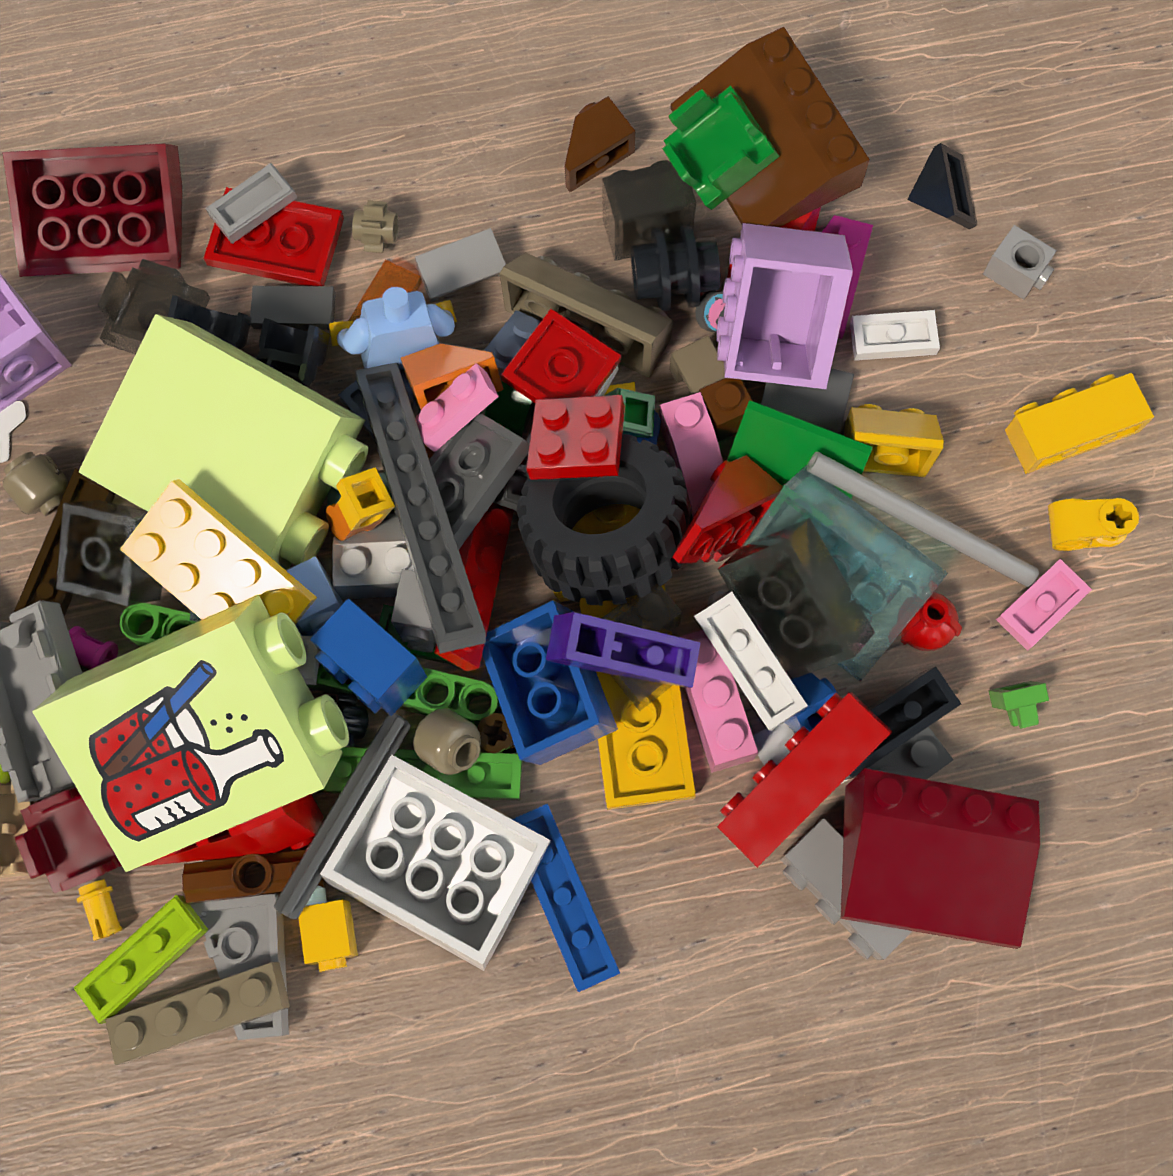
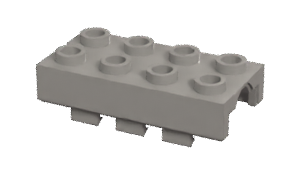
(33, 664)

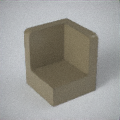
(697, 365)

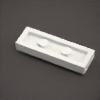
(751, 661)

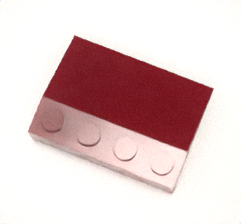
(95, 208)
(938, 858)

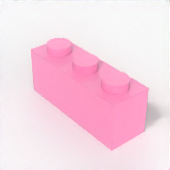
(718, 710)

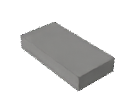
(251, 203)

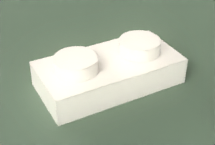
(894, 335)

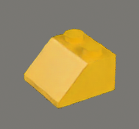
(901, 440)

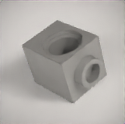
(1024, 248)

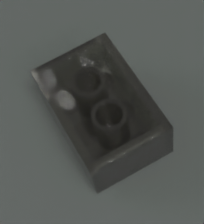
(798, 599)

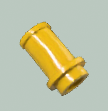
(99, 909)

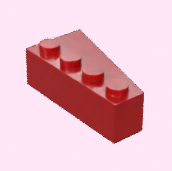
(804, 778)

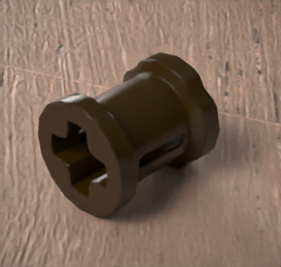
(489, 735)

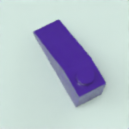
(622, 650)

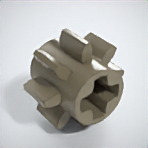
(375, 226)

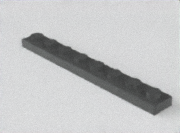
(420, 510)

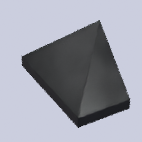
(945, 187)

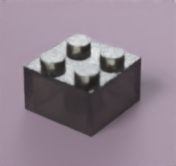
(644, 201)
(92, 556)

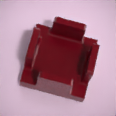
(64, 842)

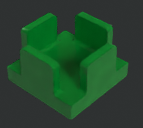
(717, 145)

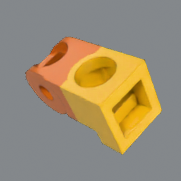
(361, 505)

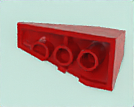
(728, 512)
(271, 832)

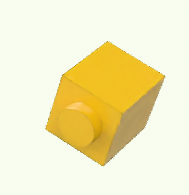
(328, 934)

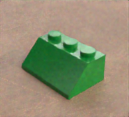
(786, 444)

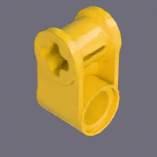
(1084, 523)

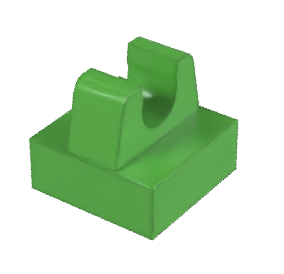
(1020, 702)

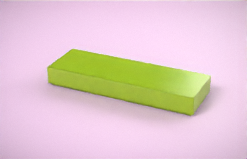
(141, 959)

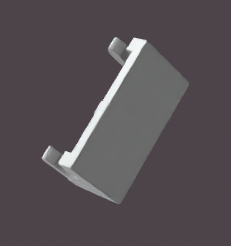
(460, 264)

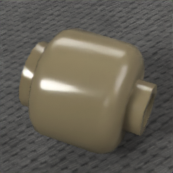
(35, 483)
(447, 741)

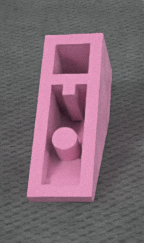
(691, 444)

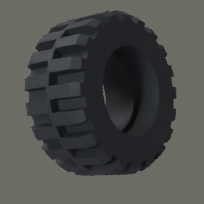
(614, 562)

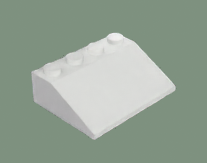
(436, 861)

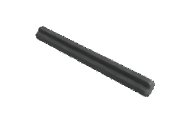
(307, 873)

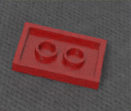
(287, 247)

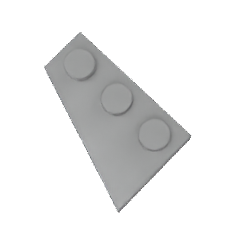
(243, 937)

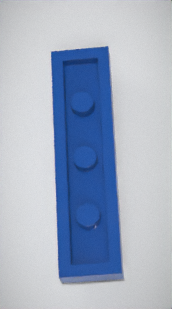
(568, 906)

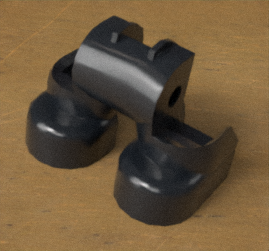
(281, 347)

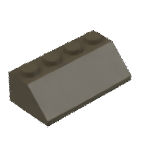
(631, 330)

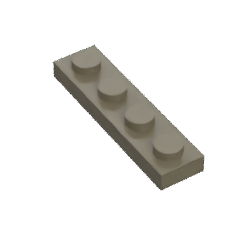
(197, 1013)

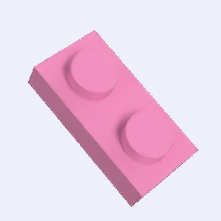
(455, 407)
(1044, 604)

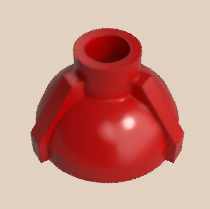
(932, 634)

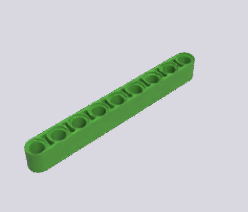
(460, 688)

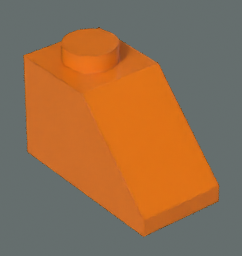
(437, 367)

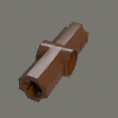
(226, 877)

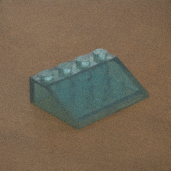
(879, 566)

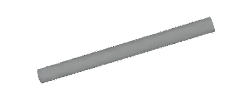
(922, 519)

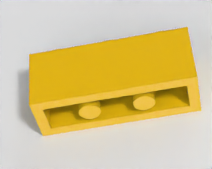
(1078, 421)

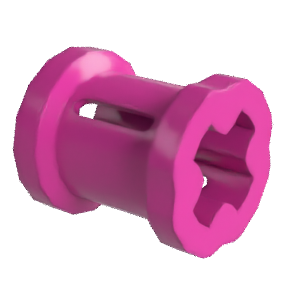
(91, 651)

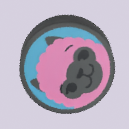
(709, 310)

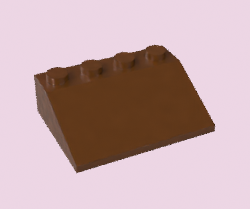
(814, 143)

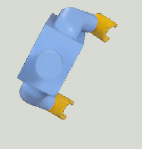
(394, 327)

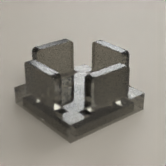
(135, 301)

